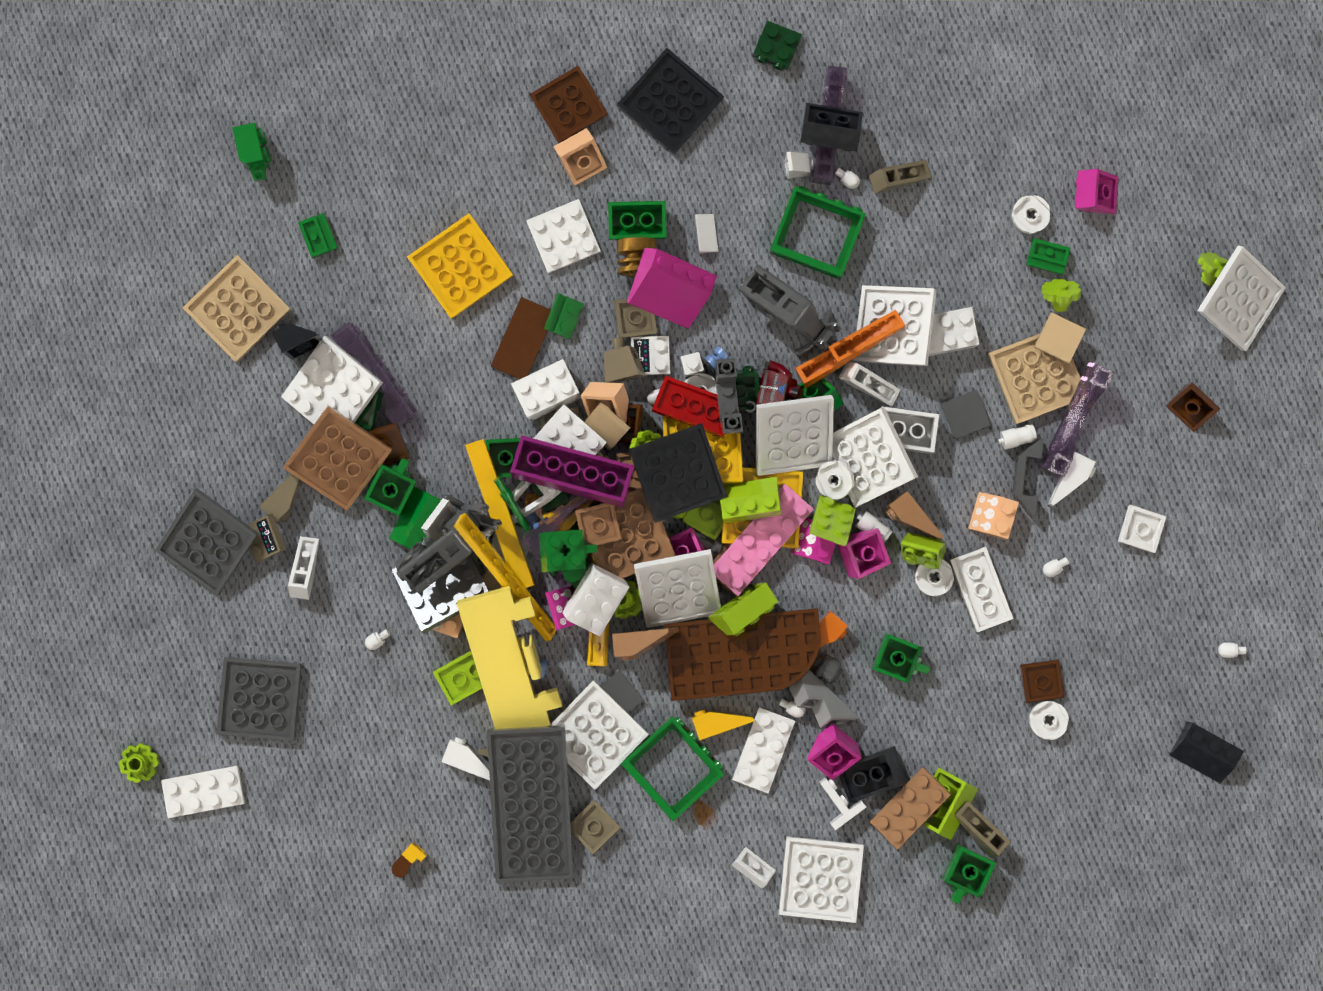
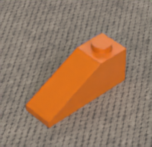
(832, 628)

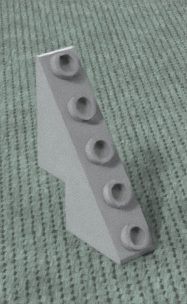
(827, 707)

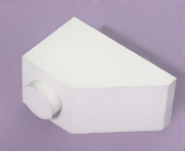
(798, 164)

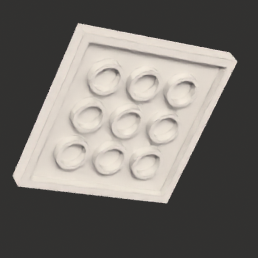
(1241, 298)
(916, 310)
(332, 380)
(794, 434)
(873, 455)
(677, 588)
(598, 734)
(821, 879)

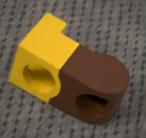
(402, 864)

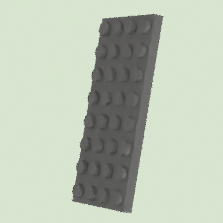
(530, 803)

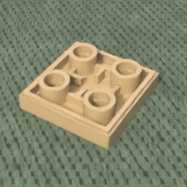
(1059, 338)
(607, 425)

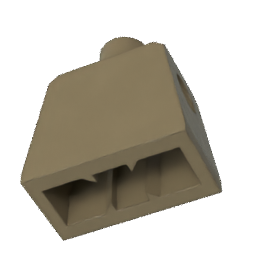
(622, 363)

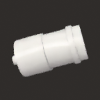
(1014, 437)
(870, 522)

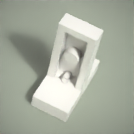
(841, 803)

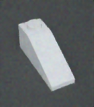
(869, 383)
(1079, 472)
(303, 568)
(465, 758)

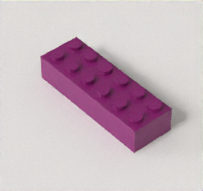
(572, 471)

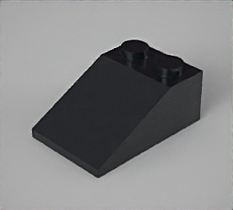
(873, 775)

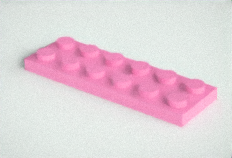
(760, 542)

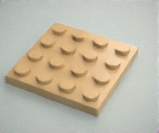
(236, 308)
(1032, 379)

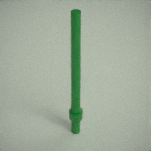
(507, 496)

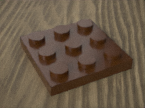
(568, 104)

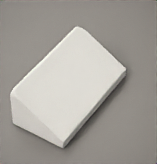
(706, 233)
(753, 867)

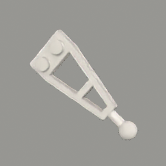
(549, 495)

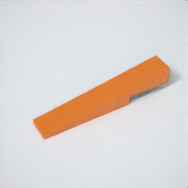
(849, 348)

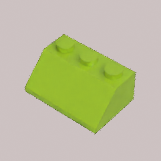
(751, 500)
(744, 609)
(943, 819)

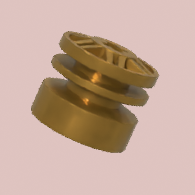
(633, 250)

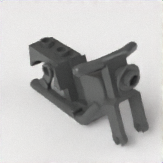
(790, 307)
(448, 549)

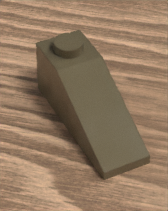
(899, 176)
(282, 499)
(982, 830)

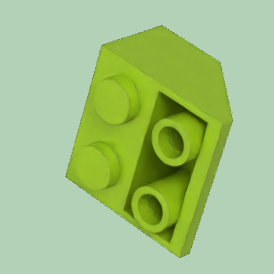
(923, 550)

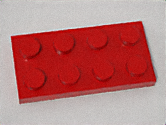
(688, 405)

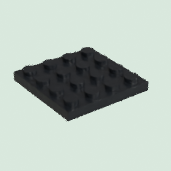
(670, 101)
(677, 472)

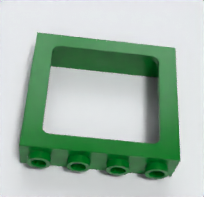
(819, 200)
(714, 766)

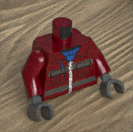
(775, 385)

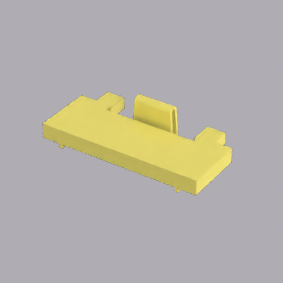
(506, 660)

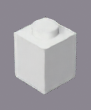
(692, 364)

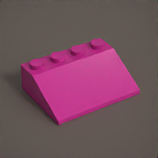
(670, 287)

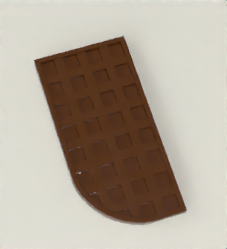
(759, 660)

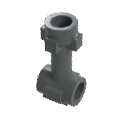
(715, 547)

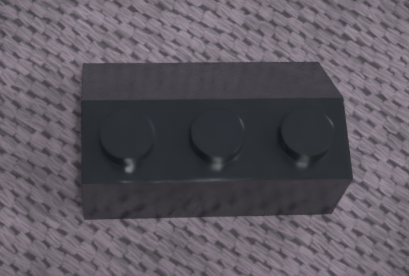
(831, 127)
(295, 340)
(1206, 752)

